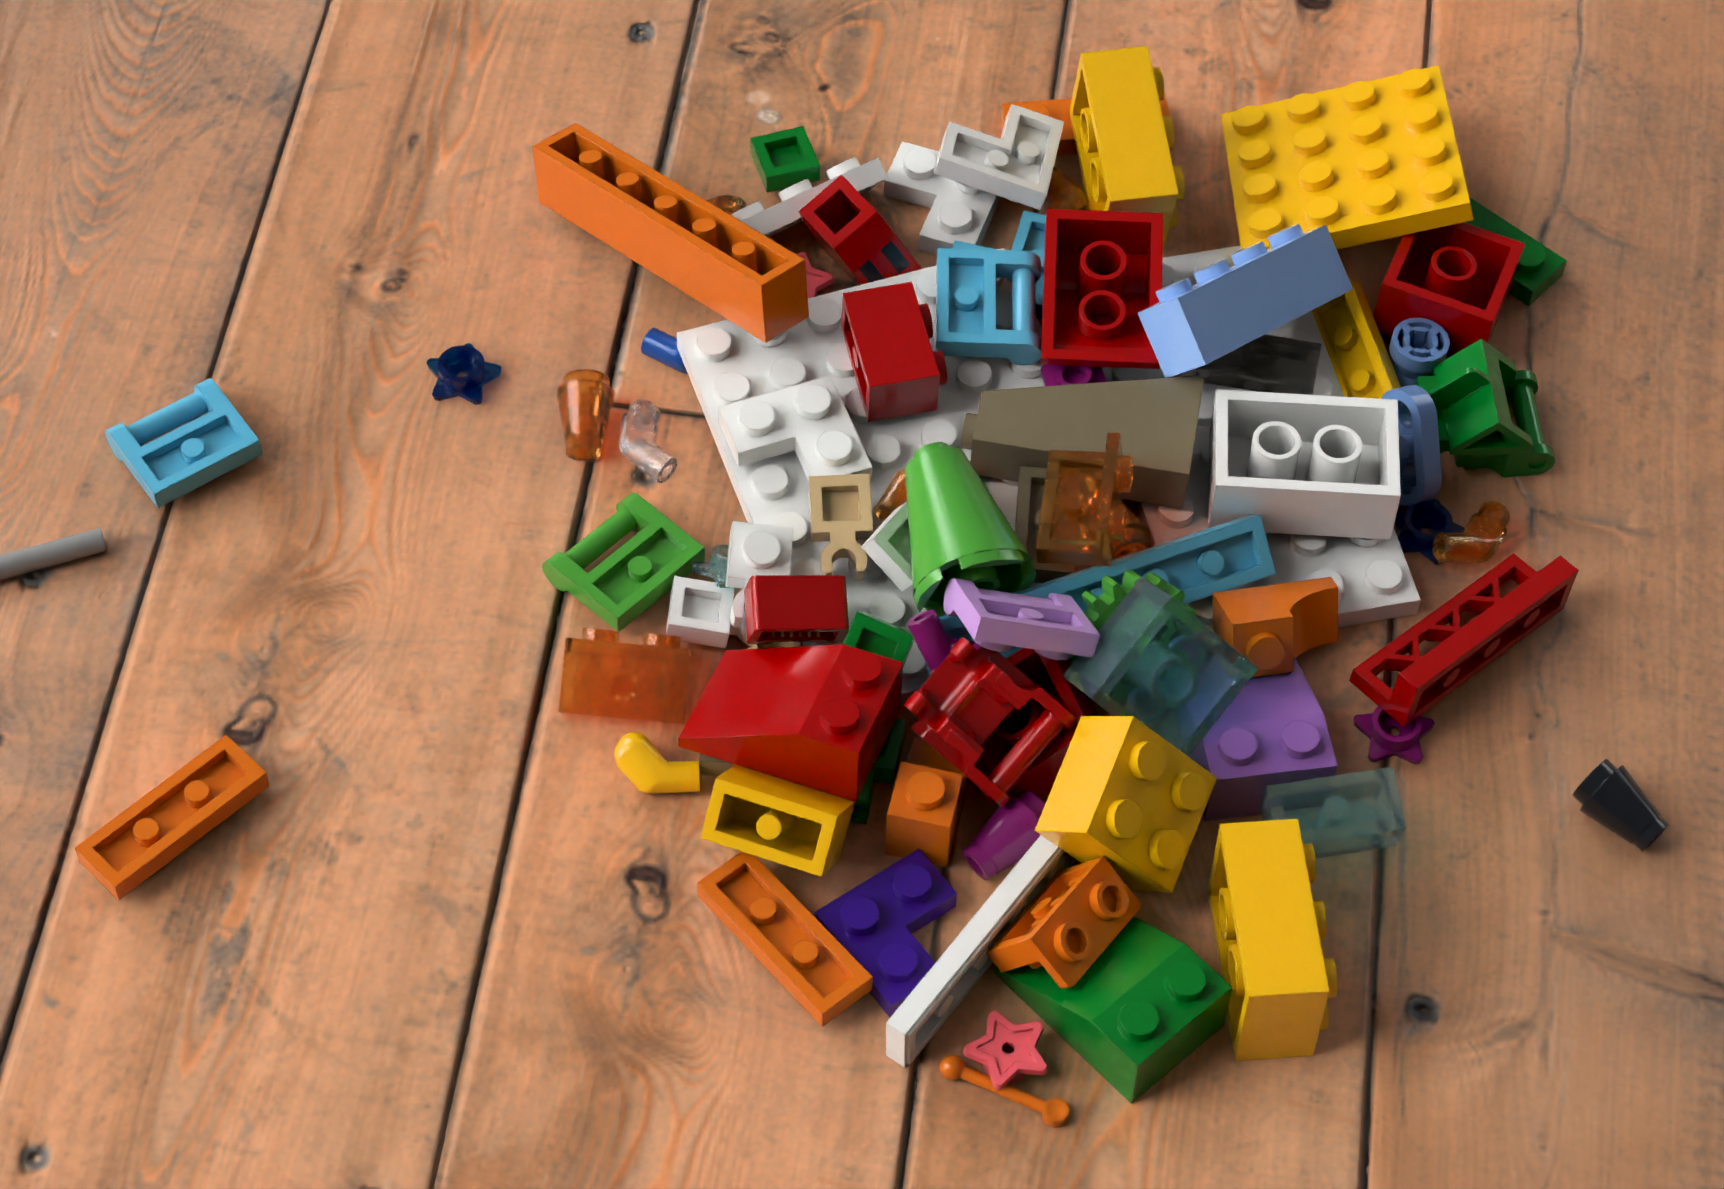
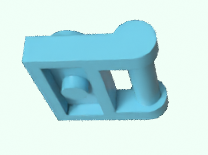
(969, 304)
(189, 453)

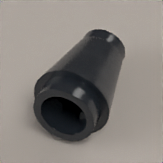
(1620, 805)

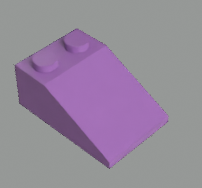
(1264, 739)

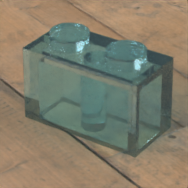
(1340, 811)

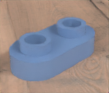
(1417, 444)

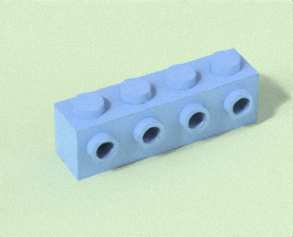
(1244, 300)

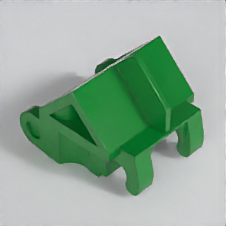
(1475, 416)

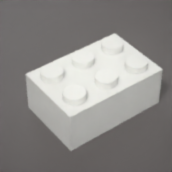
(1305, 463)

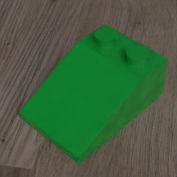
(1133, 1009)

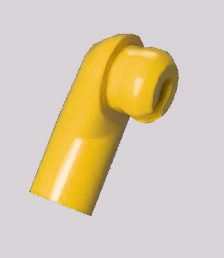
(650, 771)

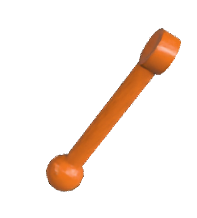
(1053, 1111)

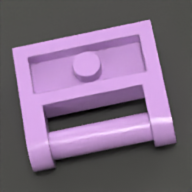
(1004, 619)

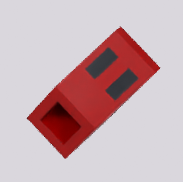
(855, 234)

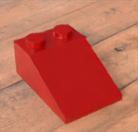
(1095, 282)
(799, 714)

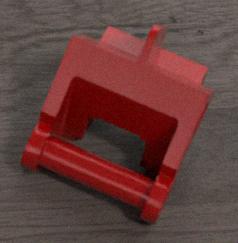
(969, 700)

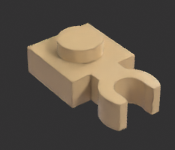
(841, 515)

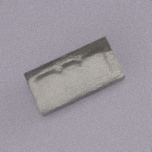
(1267, 366)

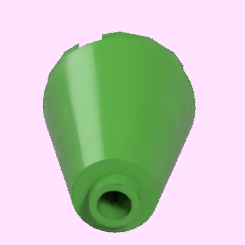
(958, 530)

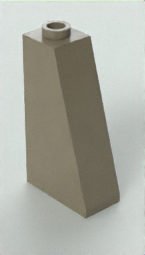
(1151, 414)

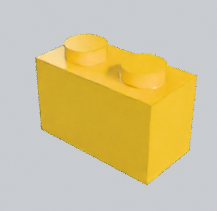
(777, 820)

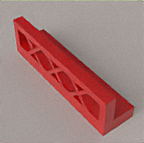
(1466, 648)

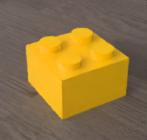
(1127, 800)

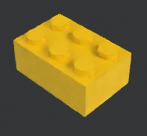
(1123, 136)
(1270, 939)

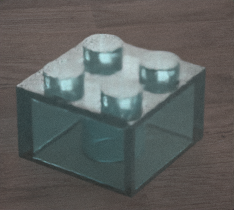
(1161, 668)

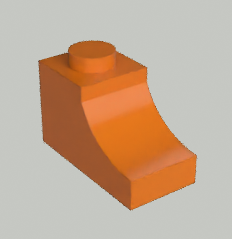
(1277, 621)
(925, 805)

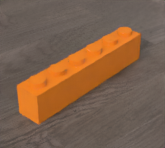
(672, 232)

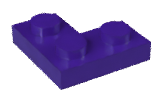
(879, 920)

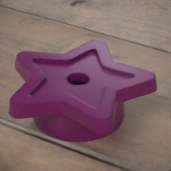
(1384, 745)

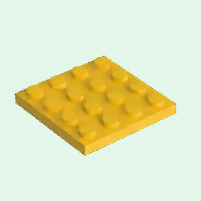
(1352, 158)

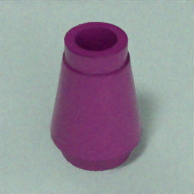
(1005, 835)

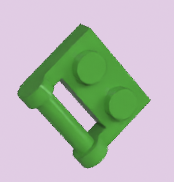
(635, 572)

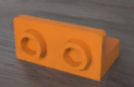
(1068, 923)

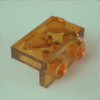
(1082, 505)
(625, 678)

